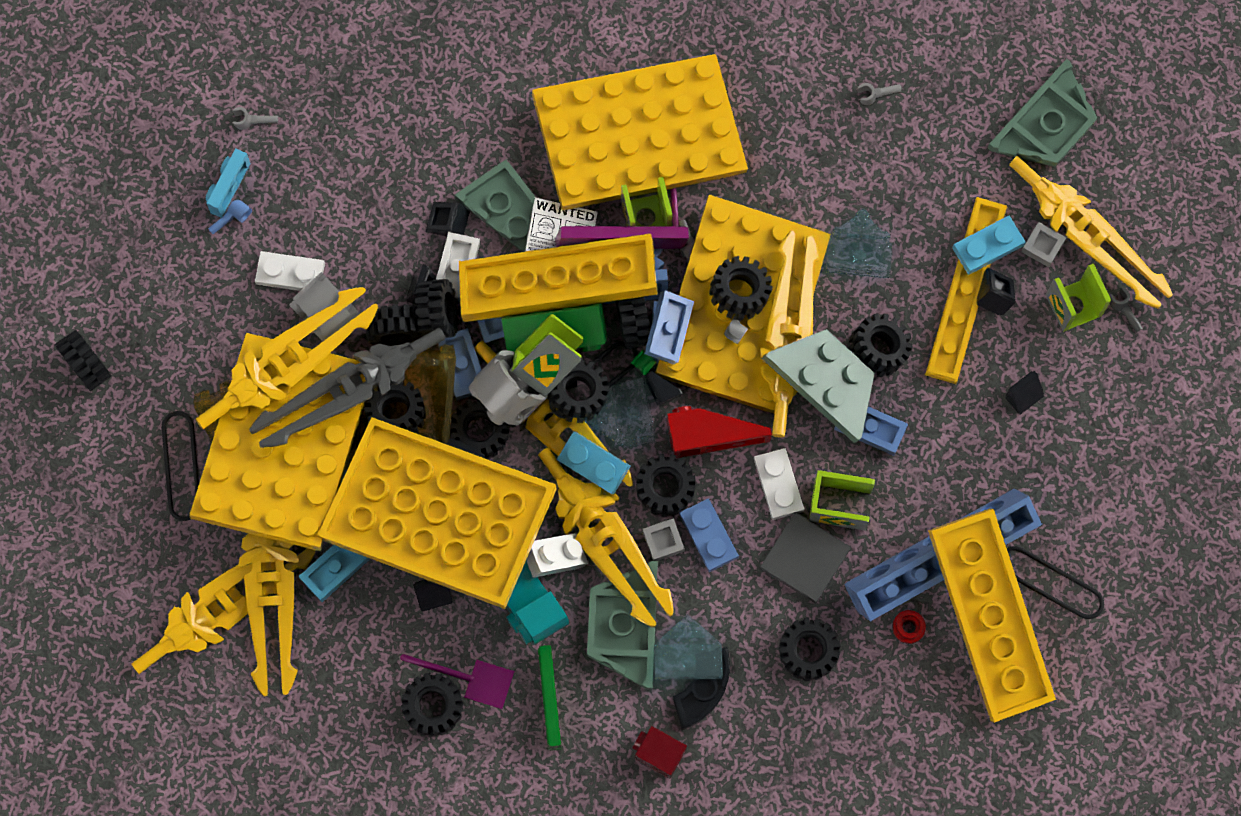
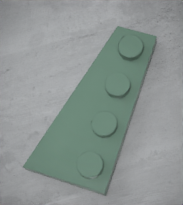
(501, 202)

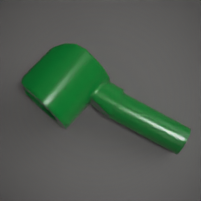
(643, 362)

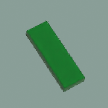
(549, 697)

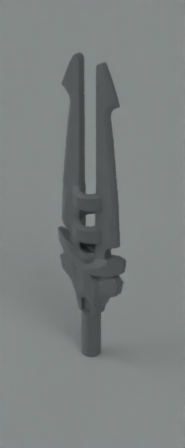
(380, 367)

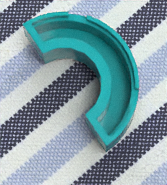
(534, 610)

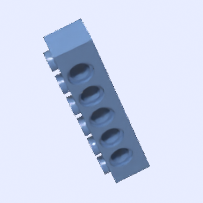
(918, 566)

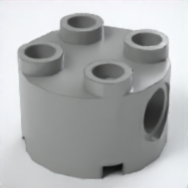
(317, 296)
(503, 392)

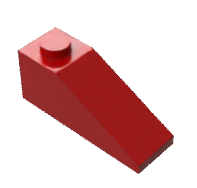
(705, 432)

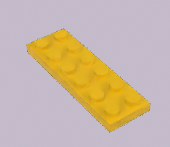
(557, 278)
(992, 615)

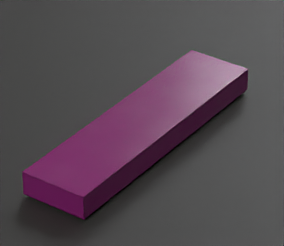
(663, 236)

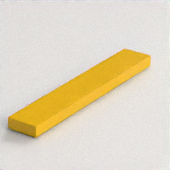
(961, 303)

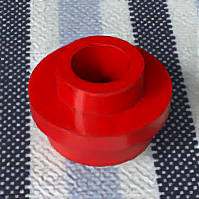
(916, 619)

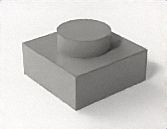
(1043, 244)
(663, 540)

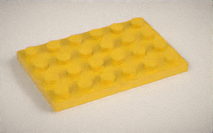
(639, 128)
(707, 356)
(279, 488)
(437, 512)

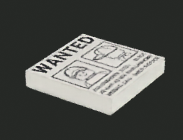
(548, 218)

